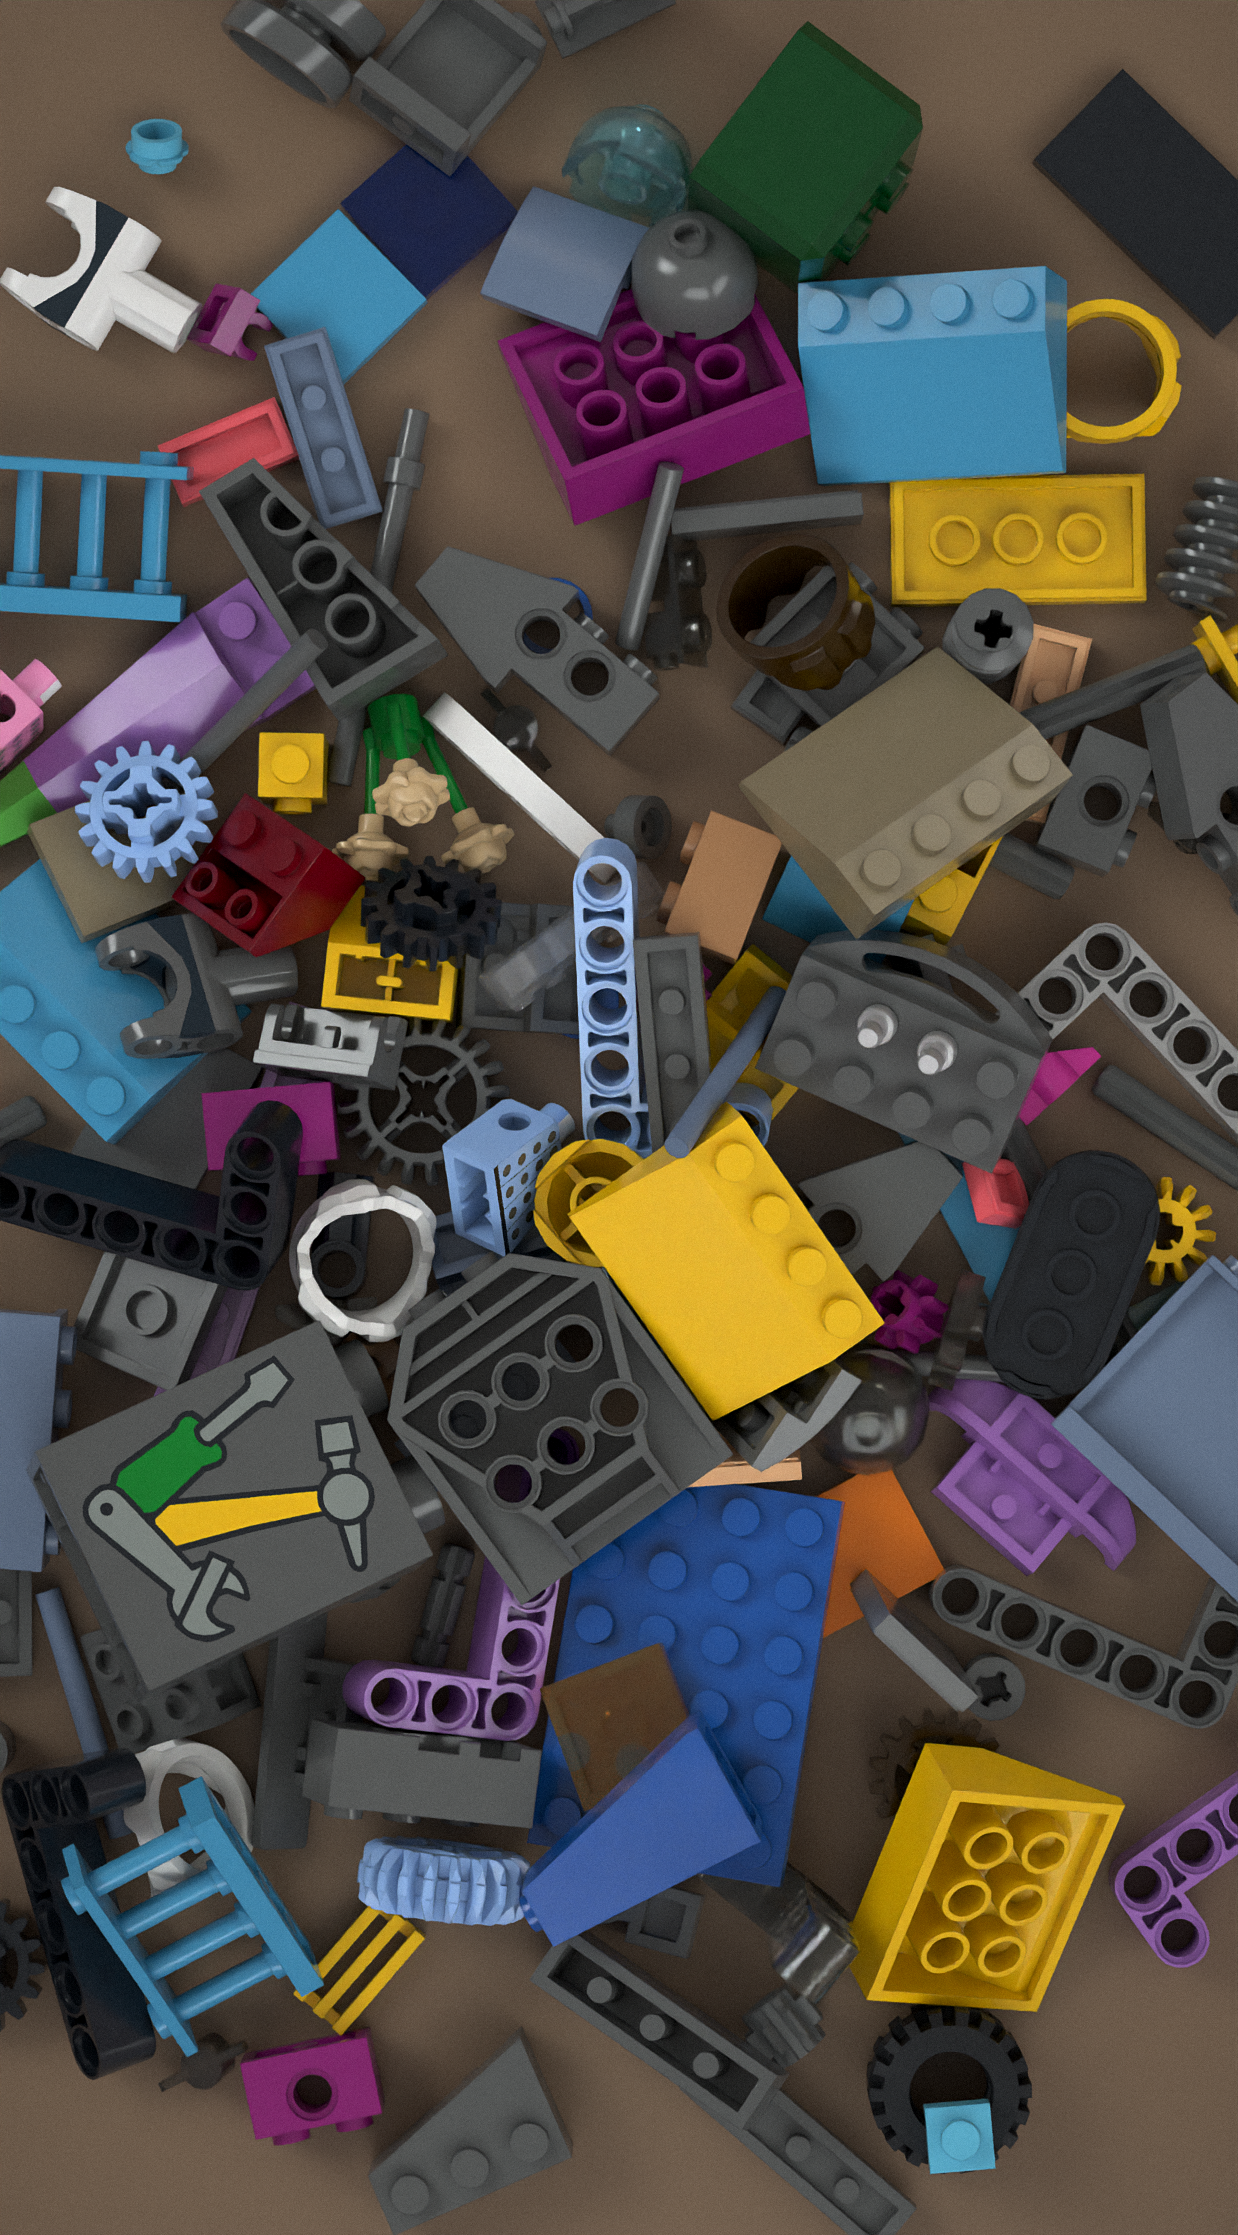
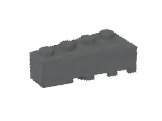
(322, 587)

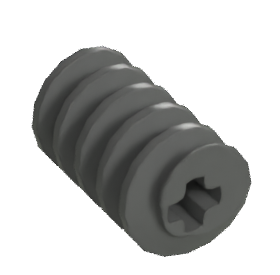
(1206, 549)
(1009, 625)

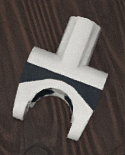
(105, 281)

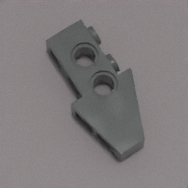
(487, 615)
(1193, 762)
(888, 1198)

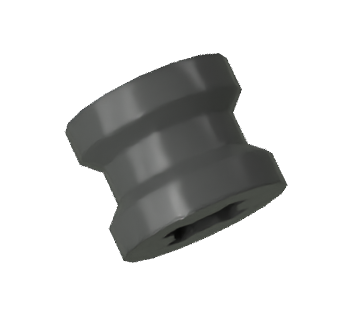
(987, 1672)

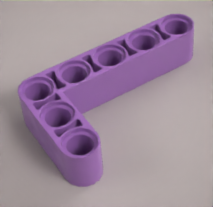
(487, 1671)

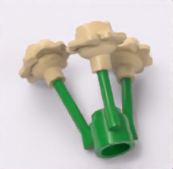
(413, 795)

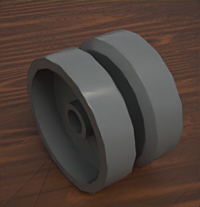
(306, 42)

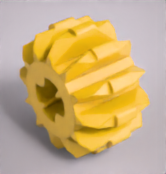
(1182, 1246)

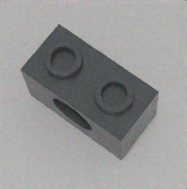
(1075, 835)

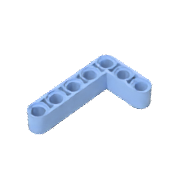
(620, 1028)

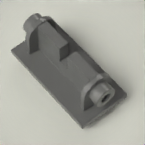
(585, 22)

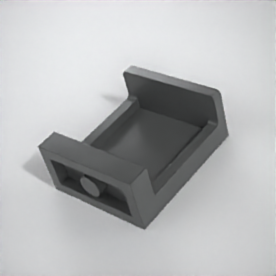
(449, 76)

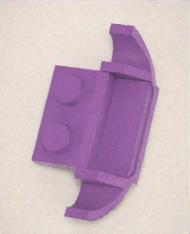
(1025, 1480)

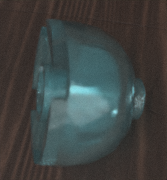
(630, 163)

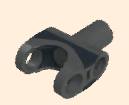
(195, 982)

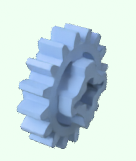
(168, 827)

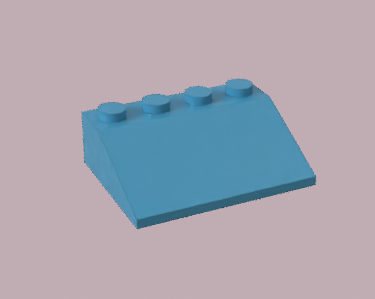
(935, 375)
(70, 1012)

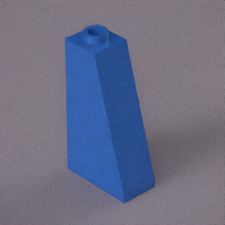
(647, 1834)

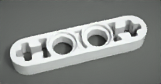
(515, 780)

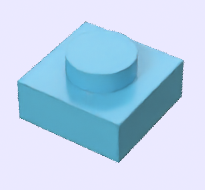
(959, 2136)

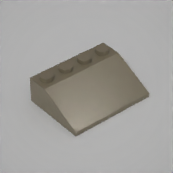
(905, 788)

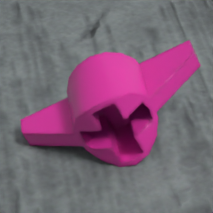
(1055, 1076)

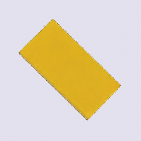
(1023, 534)

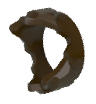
(778, 570)

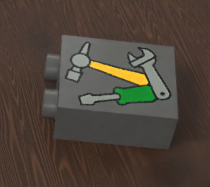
(235, 1507)

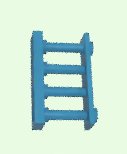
(88, 590)
(228, 1871)

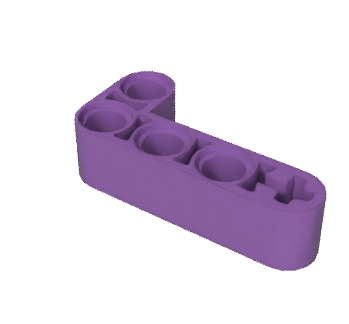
(1178, 1875)

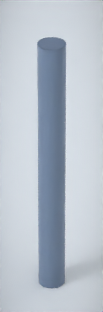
(725, 1074)
(76, 1688)

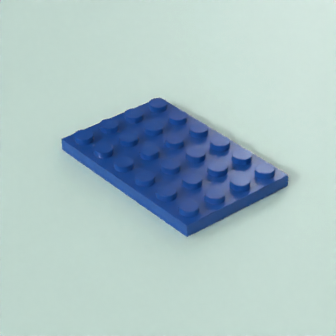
(741, 1604)

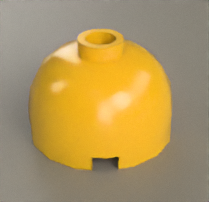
(570, 1180)

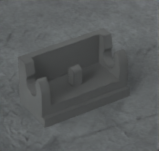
(331, 1046)

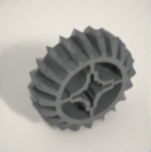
(382, 1136)

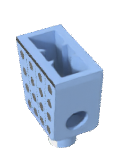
(496, 1168)

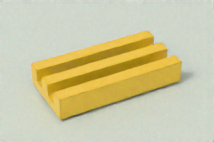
(324, 2005)

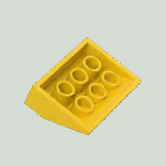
(726, 1266)
(979, 1881)

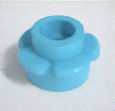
(157, 145)

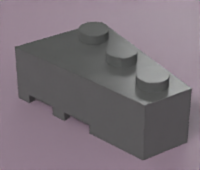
(419, 1775)
(474, 2141)

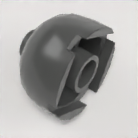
(693, 276)

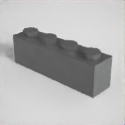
(661, 2028)

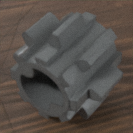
(784, 2026)

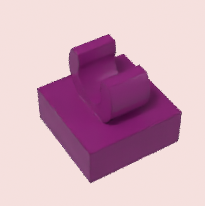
(225, 320)

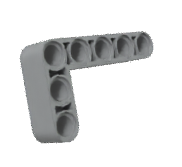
(1154, 1032)

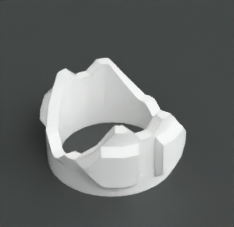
(358, 1197)
(195, 1761)

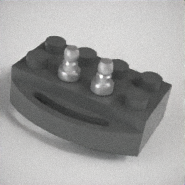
(906, 1045)

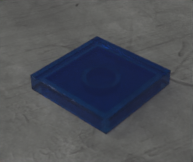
(429, 220)

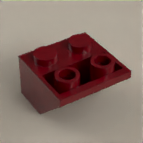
(267, 881)

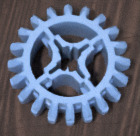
(442, 1880)

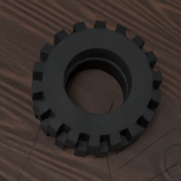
(939, 2031)

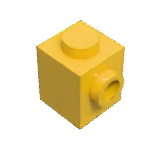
(293, 771)

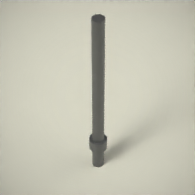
(403, 476)

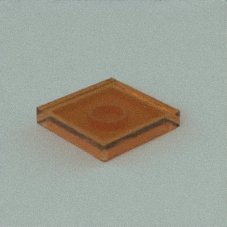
(614, 1718)

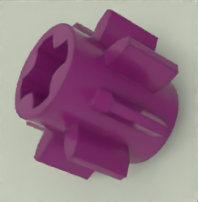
(908, 1311)

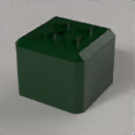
(809, 159)

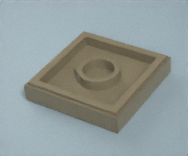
(94, 894)

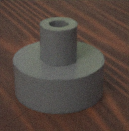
(642, 824)

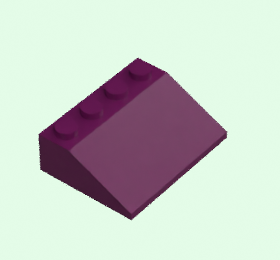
(649, 398)

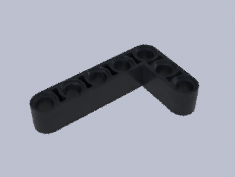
(161, 1223)
(47, 1812)

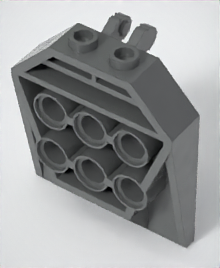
(514, 1316)

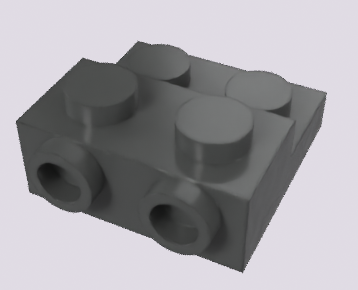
(892, 647)

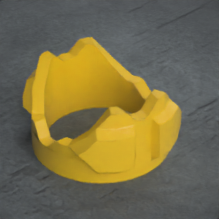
(1156, 340)

